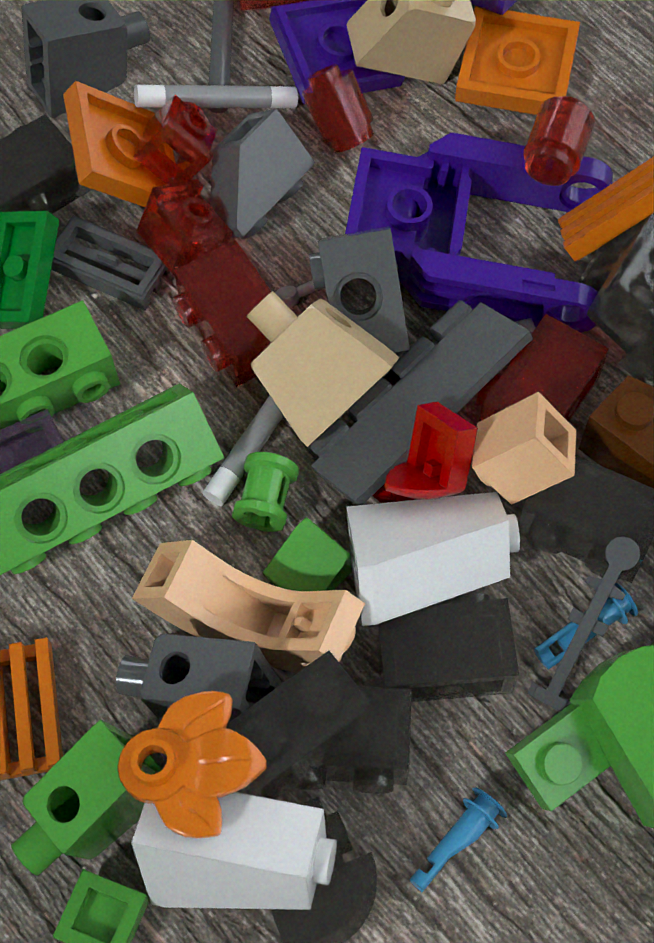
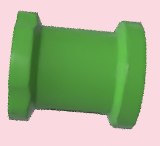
(265, 491)

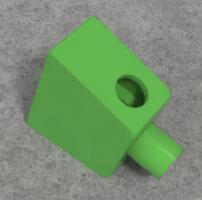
(80, 802)

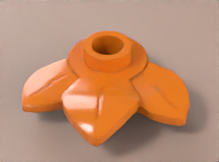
(200, 765)

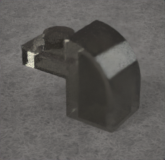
(337, 909)

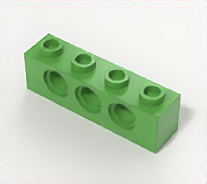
(58, 340)
(112, 446)

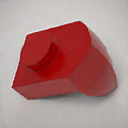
(437, 455)

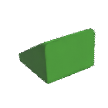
(309, 561)

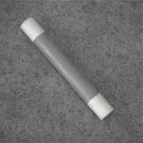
(218, 96)
(251, 441)

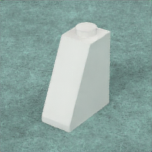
(427, 551)
(263, 859)

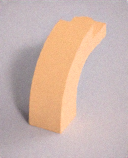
(220, 602)

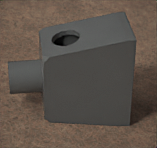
(77, 43)
(195, 665)

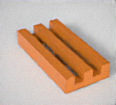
(609, 212)
(17, 656)

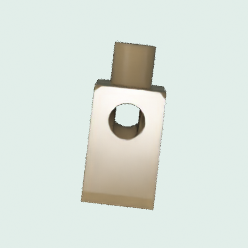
(411, 36)
(315, 363)

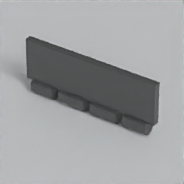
(468, 355)

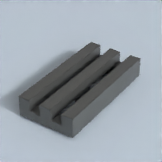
(142, 283)

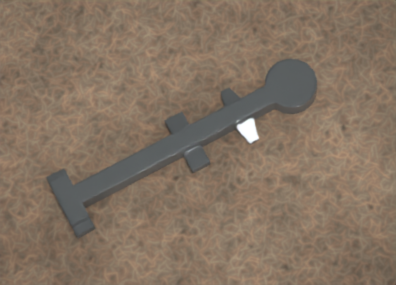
(621, 555)

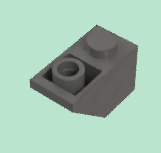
(255, 170)

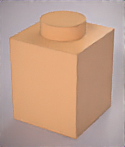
(524, 449)

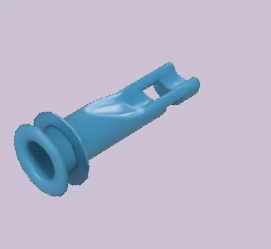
(612, 611)
(466, 830)

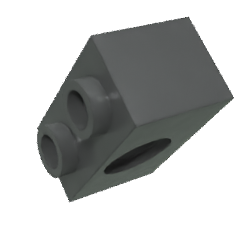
(368, 257)

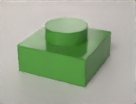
(101, 912)

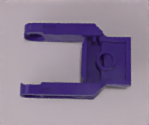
(427, 213)

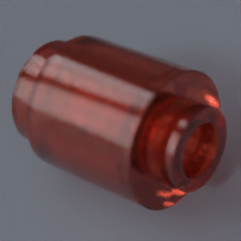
(338, 108)
(558, 140)

